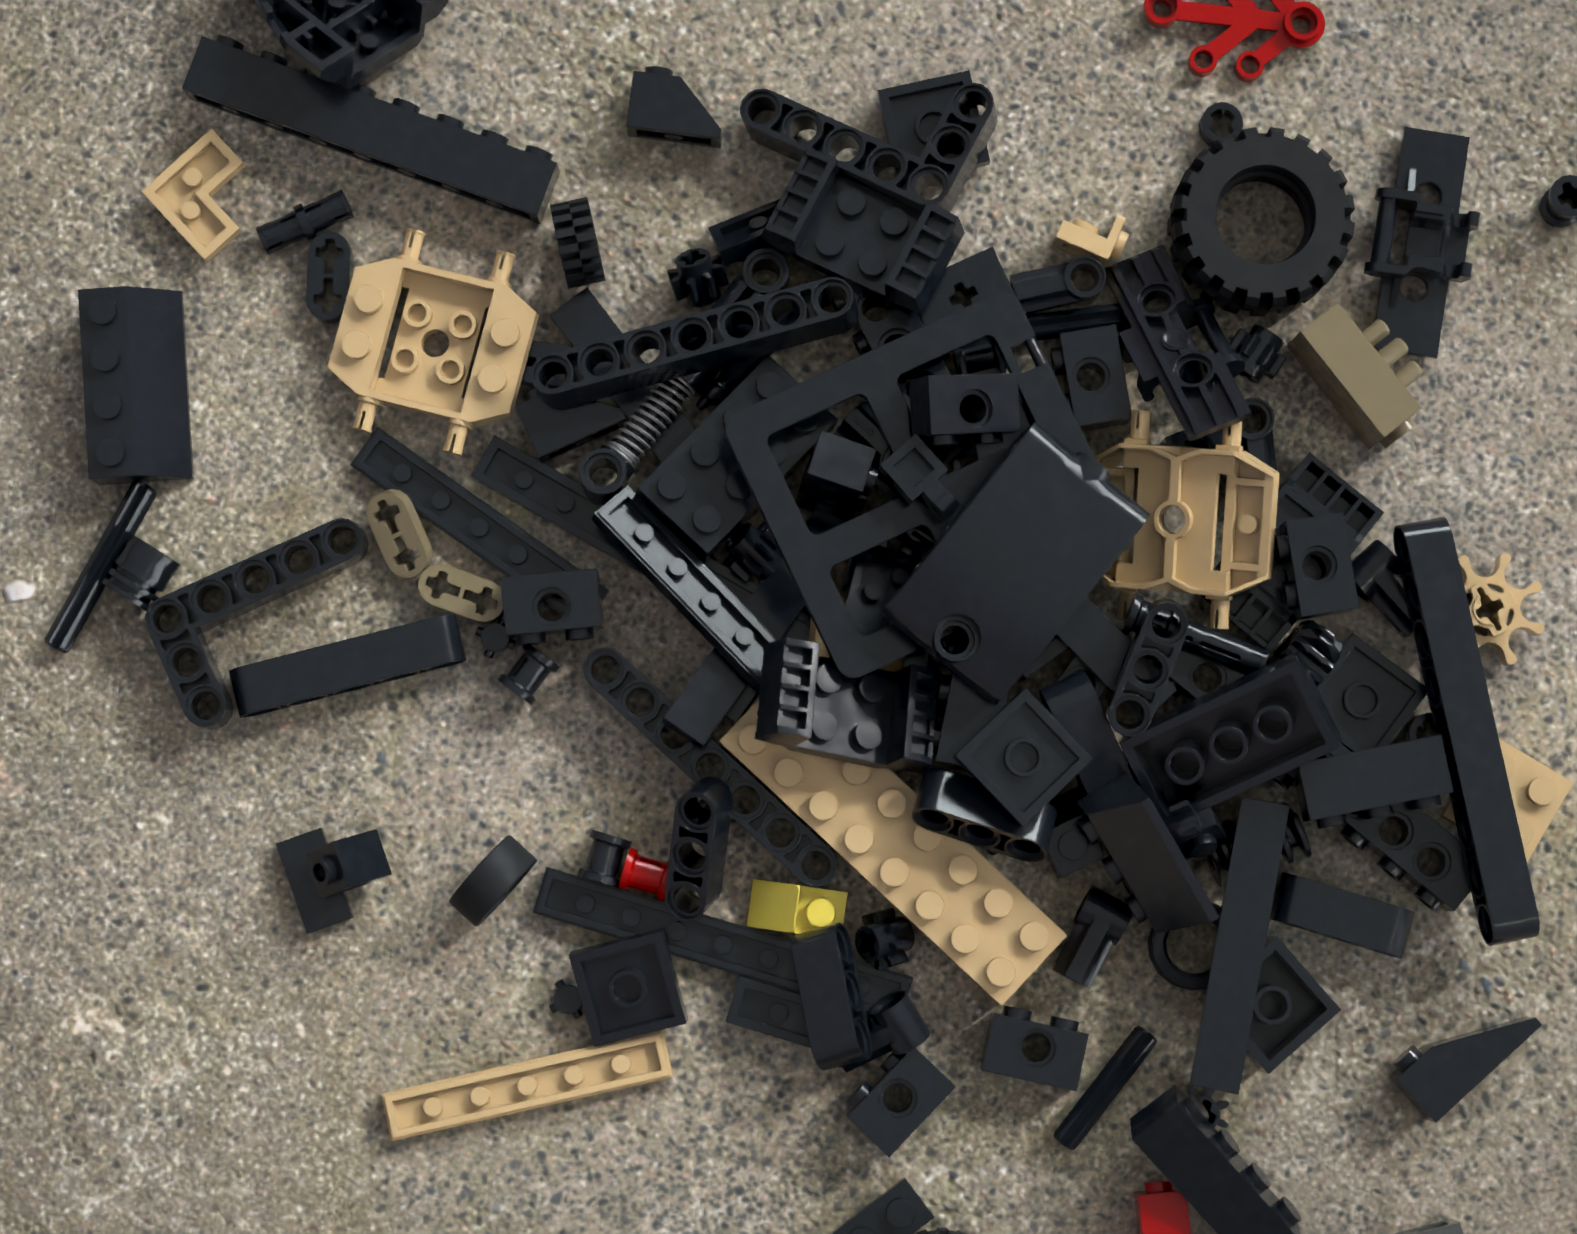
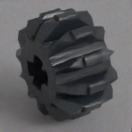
(1316, 645)

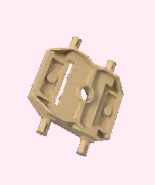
(434, 304)
(1190, 479)

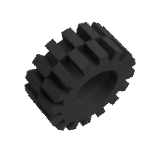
(577, 242)

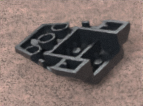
(348, 37)

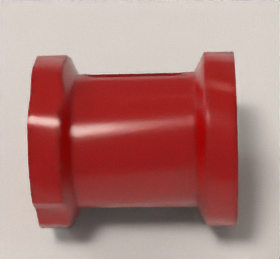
(644, 874)

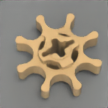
(1505, 601)

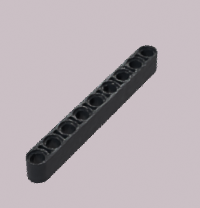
(1468, 731)

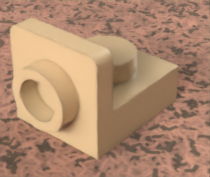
(1083, 240)

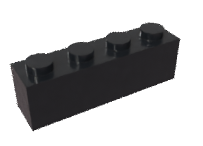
(1208, 1168)

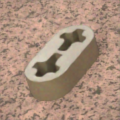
(389, 537)
(458, 604)

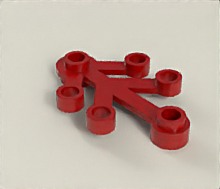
(1243, 20)

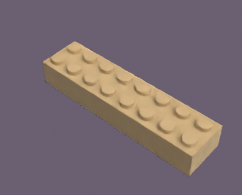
(926, 876)

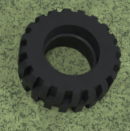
(1304, 178)

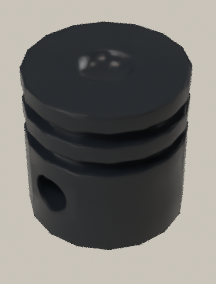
(141, 572)

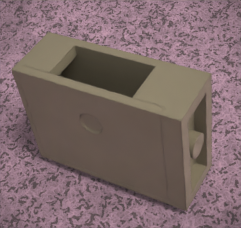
(1358, 376)

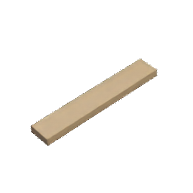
(526, 1085)

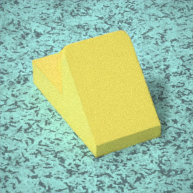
(794, 907)

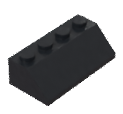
(135, 385)

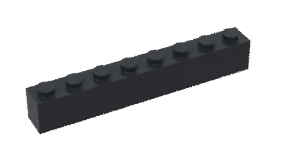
(372, 129)

